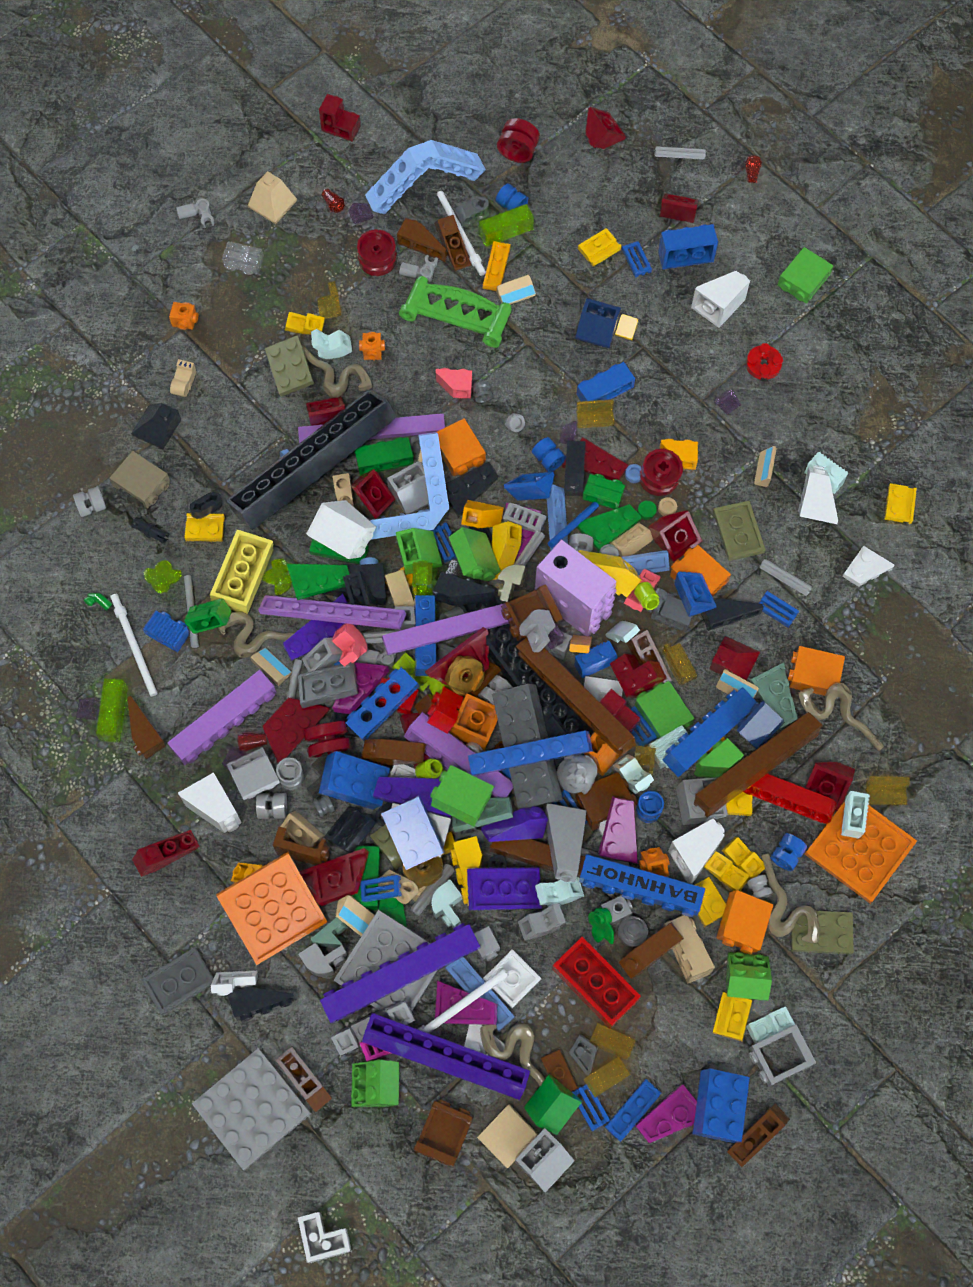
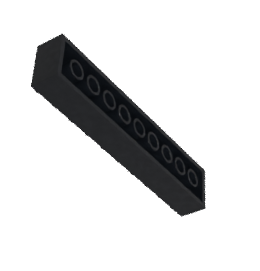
(311, 459)
(505, 655)

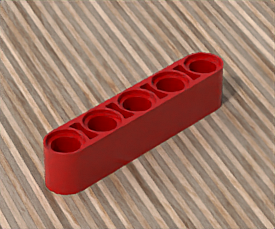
(793, 798)

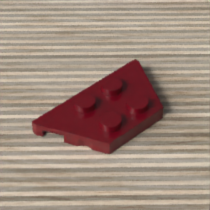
(474, 646)
(287, 725)
(336, 877)

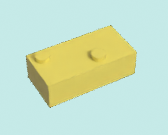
(242, 571)

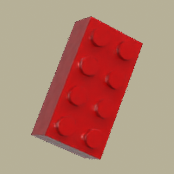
(596, 982)

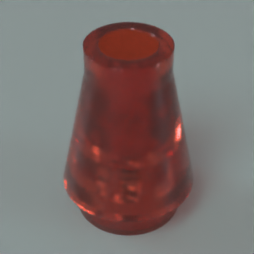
(753, 167)
(334, 202)
(250, 741)

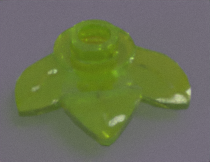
(162, 576)
(278, 576)

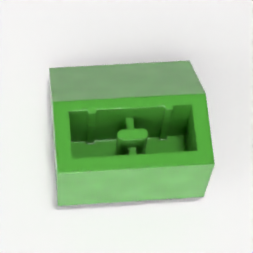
(417, 545)
(719, 760)
(748, 976)
(375, 1084)

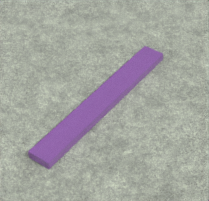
(397, 428)
(332, 612)
(443, 629)

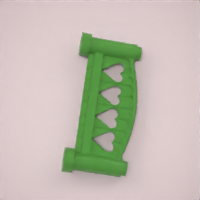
(490, 326)

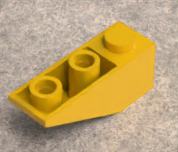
(506, 544)

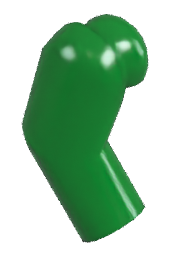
(97, 598)

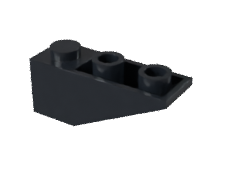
(459, 591)
(254, 1001)

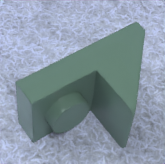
(326, 936)

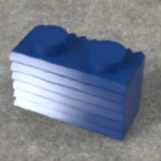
(166, 631)
(595, 660)

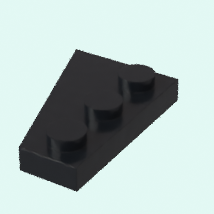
(469, 486)

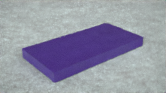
(503, 888)

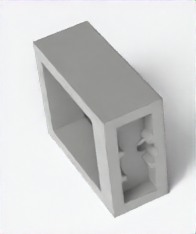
(800, 1046)

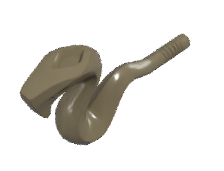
(337, 390)
(247, 650)
(843, 692)
(775, 925)
(518, 1031)

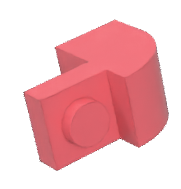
(646, 576)
(351, 642)

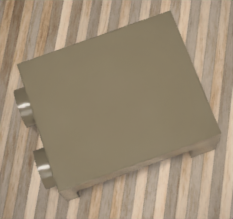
(140, 479)

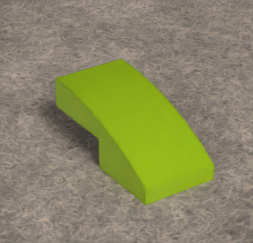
(408, 665)

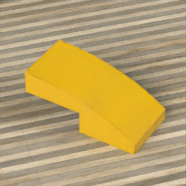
(303, 324)
(743, 857)
(726, 872)

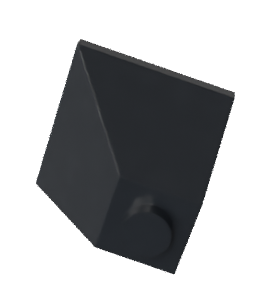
(157, 424)

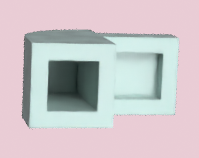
(331, 346)
(633, 773)
(559, 892)
(442, 901)

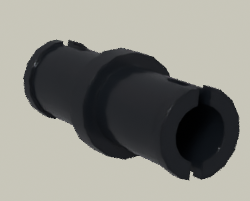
(150, 530)

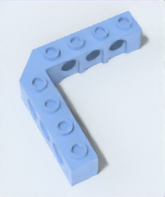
(415, 163)
(436, 489)

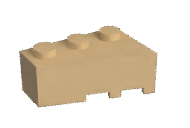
(691, 951)

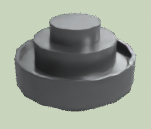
(632, 931)

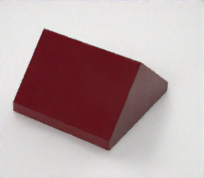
(678, 207)
(324, 410)

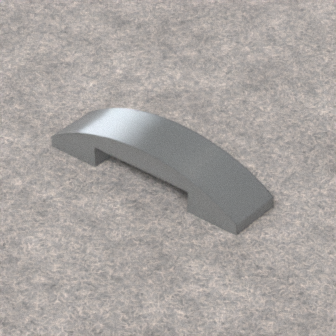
(352, 1035)

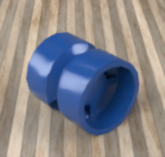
(510, 198)
(547, 453)
(649, 806)
(787, 853)

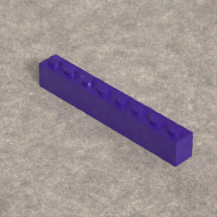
(400, 973)
(446, 1056)

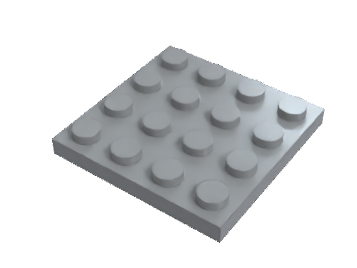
(382, 943)
(251, 1109)

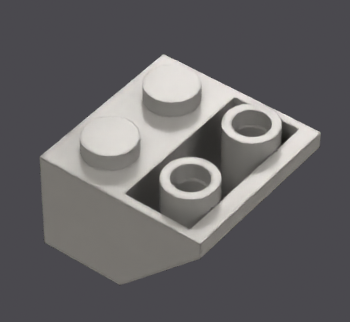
(409, 488)
(253, 774)
(686, 795)
(544, 1160)

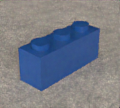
(606, 384)

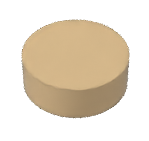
(667, 506)

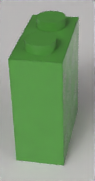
(805, 275)
(474, 554)
(663, 709)
(461, 795)

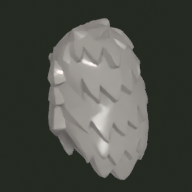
(577, 773)

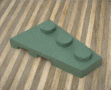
(776, 693)
(495, 810)

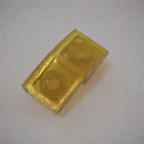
(607, 1077)

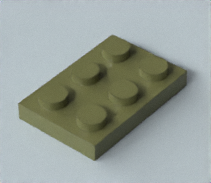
(289, 366)
(739, 530)
(834, 933)

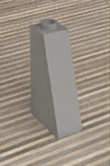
(565, 839)

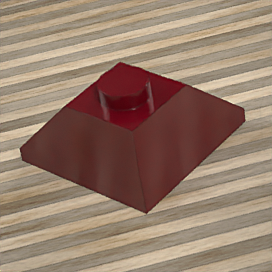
(602, 129)
(373, 492)
(675, 534)
(734, 658)
(831, 780)

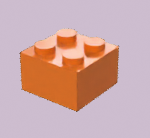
(475, 721)

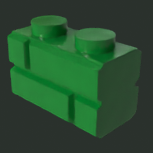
(604, 491)
(207, 616)

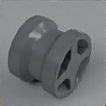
(482, 392)
(323, 805)

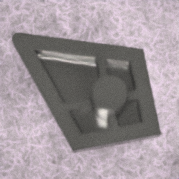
(584, 1054)

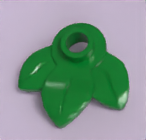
(601, 928)

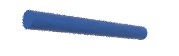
(573, 524)

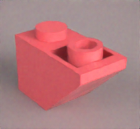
(455, 382)

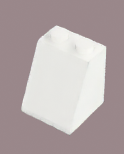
(720, 297)
(817, 496)
(342, 529)
(211, 803)
(696, 848)

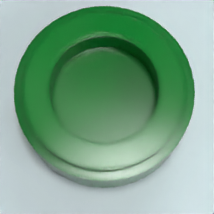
(647, 510)

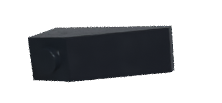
(574, 468)
(359, 594)
(730, 612)

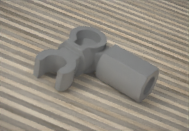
(201, 207)
(414, 271)
(375, 657)

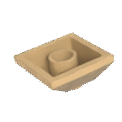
(271, 198)

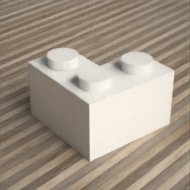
(319, 1244)

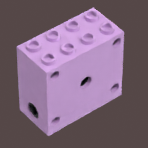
(577, 587)

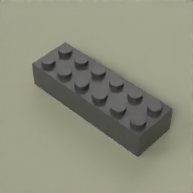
(520, 723)

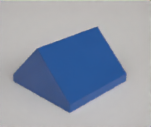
(531, 486)
(694, 593)

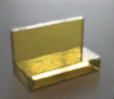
(329, 305)
(595, 413)
(679, 663)
(646, 757)
(887, 790)
(612, 1041)

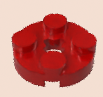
(767, 353)

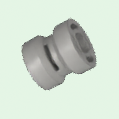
(760, 887)

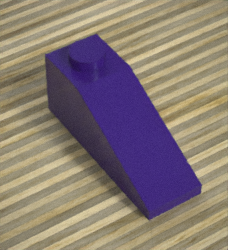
(525, 824)

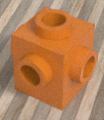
(183, 315)
(372, 346)
(654, 861)

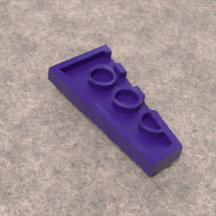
(311, 634)
(405, 789)

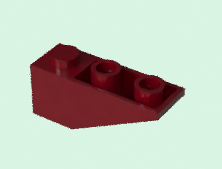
(162, 853)

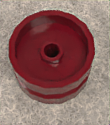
(518, 140)
(376, 252)
(661, 472)
(325, 736)

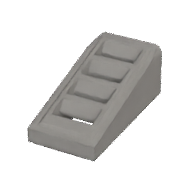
(519, 510)

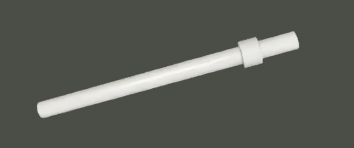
(474, 258)
(121, 613)
(464, 1002)

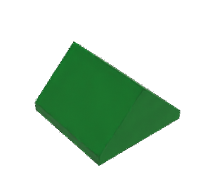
(552, 1105)

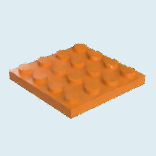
(862, 862)
(271, 908)

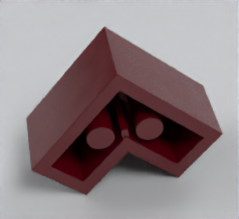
(337, 120)
(636, 678)
(617, 707)

